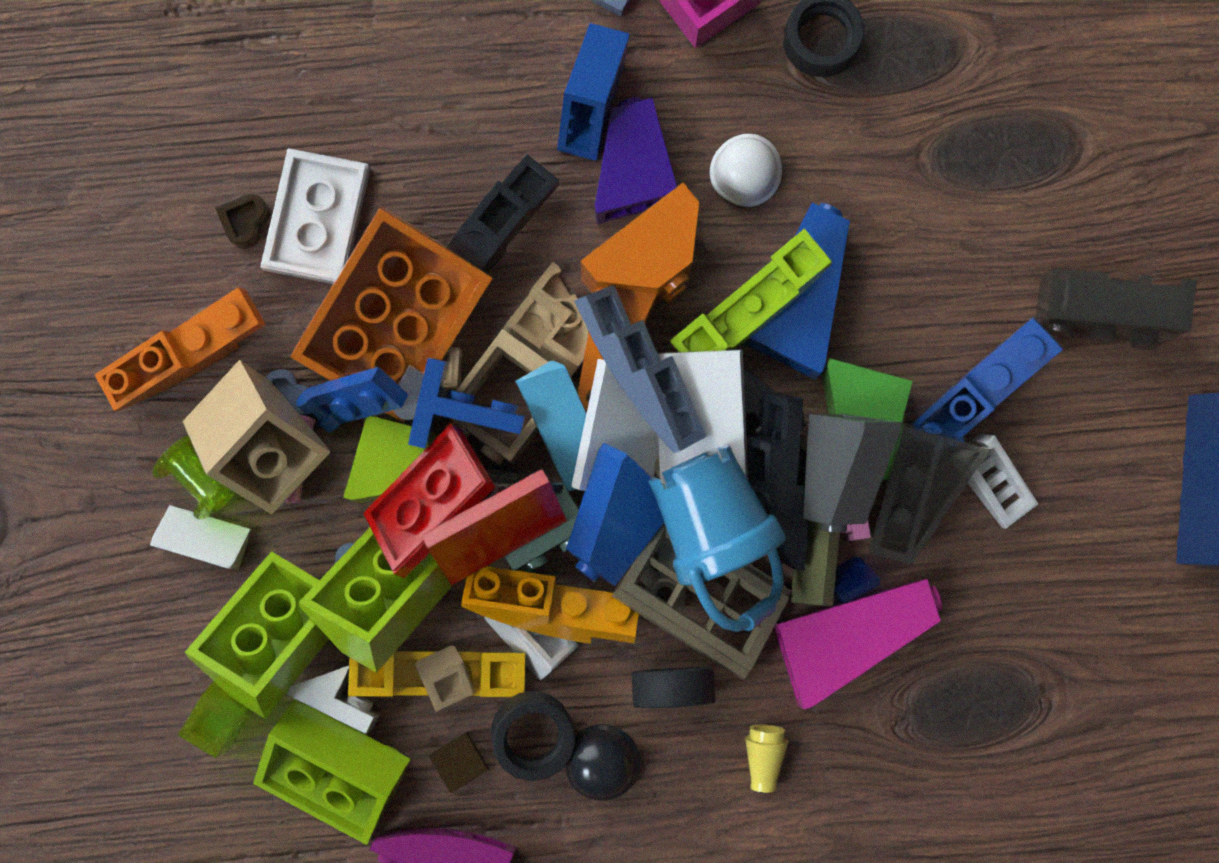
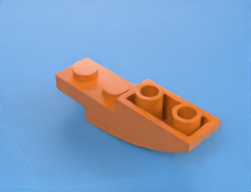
(181, 352)

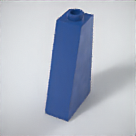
(803, 329)

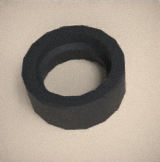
(815, 64)
(673, 687)
(540, 767)

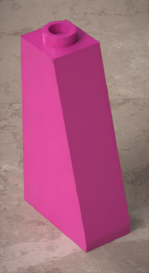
(846, 640)

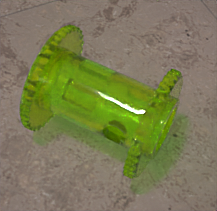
(184, 465)

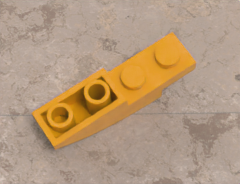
(546, 608)

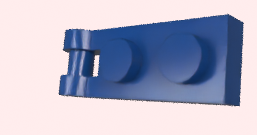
(351, 398)

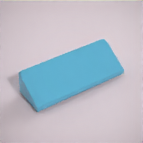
(556, 414)

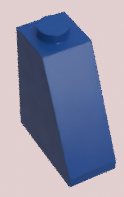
(592, 91)
(614, 517)

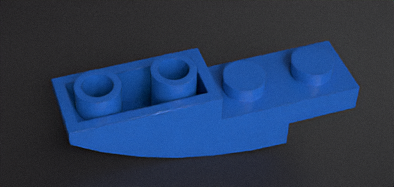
(991, 380)

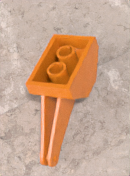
(644, 263)

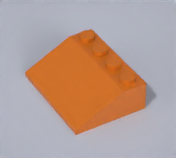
(391, 304)

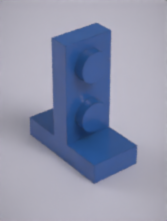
(456, 406)

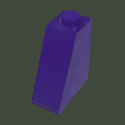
(634, 162)

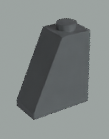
(845, 467)

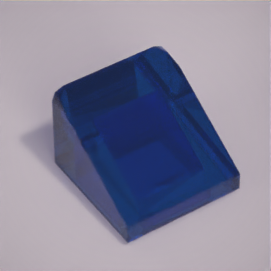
(853, 580)

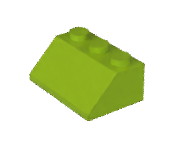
(368, 606)
(261, 637)
(330, 770)

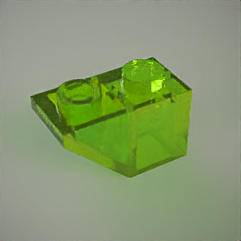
(215, 721)

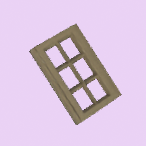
(686, 629)

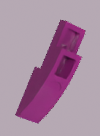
(440, 846)

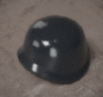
(603, 762)

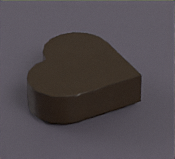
(243, 219)

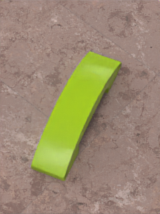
(758, 300)

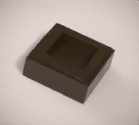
(458, 762)

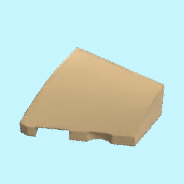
(551, 322)

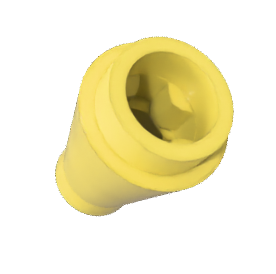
(765, 754)

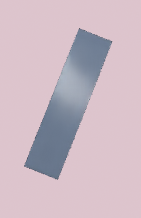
(648, 382)

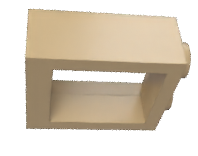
(527, 360)

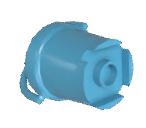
(718, 529)

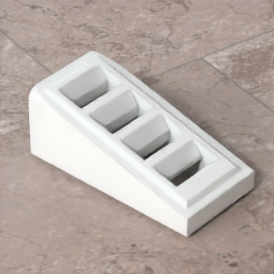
(1007, 472)

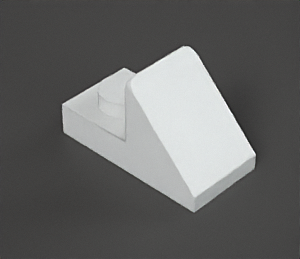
(326, 696)

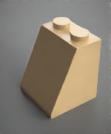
(253, 438)

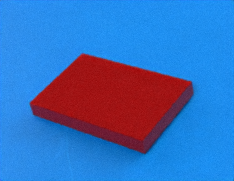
(429, 492)
(495, 527)

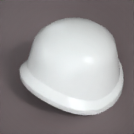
(746, 170)

